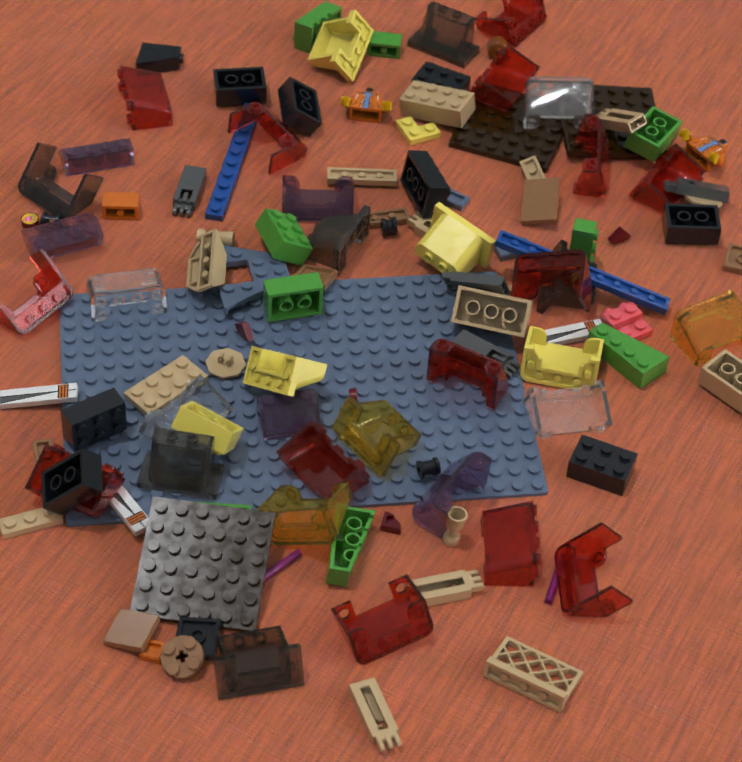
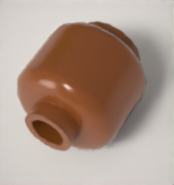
(494, 45)

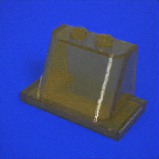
(375, 432)

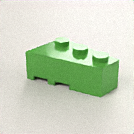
(584, 236)

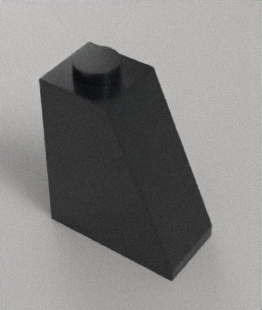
(159, 57)

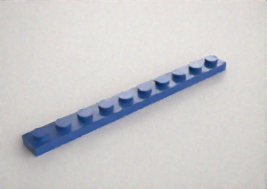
(229, 172)
(599, 278)

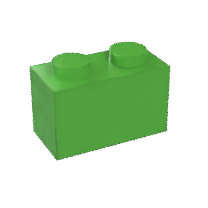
(385, 45)

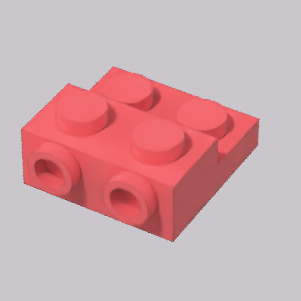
(628, 320)

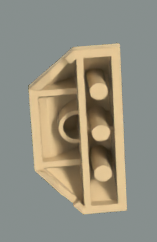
(207, 263)

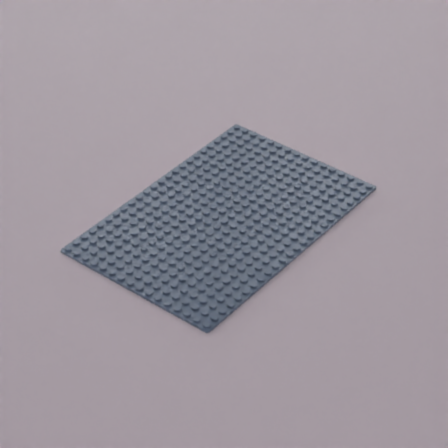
(371, 339)

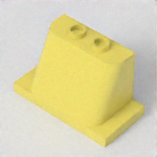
(342, 45)
(454, 243)
(281, 371)

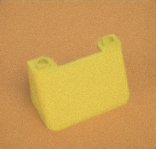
(559, 364)

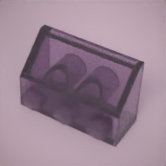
(286, 415)

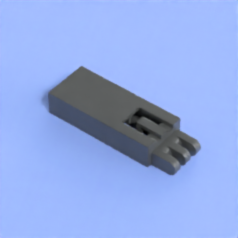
(191, 180)
(698, 189)
(478, 281)
(487, 349)

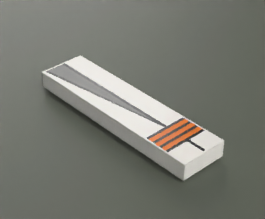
(571, 333)
(38, 395)
(129, 511)

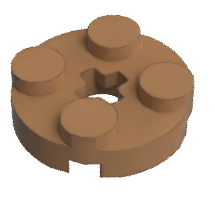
(192, 663)

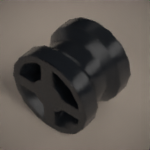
(388, 226)

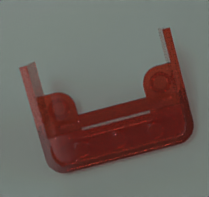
(292, 147)
(542, 268)
(51, 295)
(577, 575)

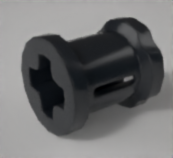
(45, 217)
(428, 467)

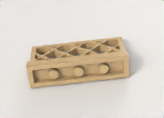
(528, 683)

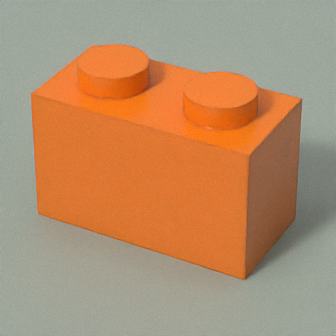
(121, 205)

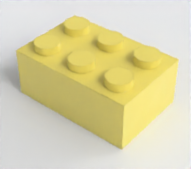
(200, 420)

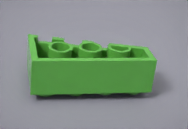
(309, 25)
(629, 356)
(347, 547)

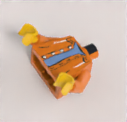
(366, 106)
(705, 150)

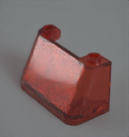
(669, 166)
(595, 170)
(453, 359)

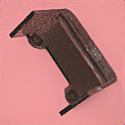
(39, 185)

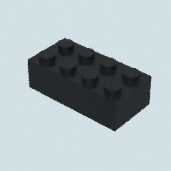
(424, 182)

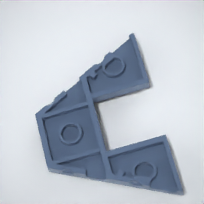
(260, 266)

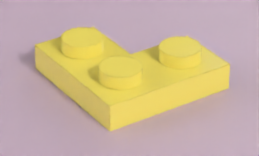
(417, 134)

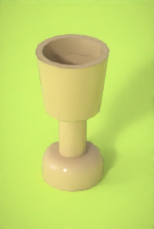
(227, 237)
(455, 521)

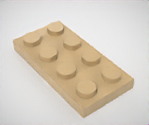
(163, 385)

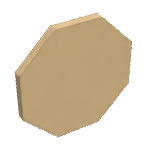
(694, 200)
(225, 363)

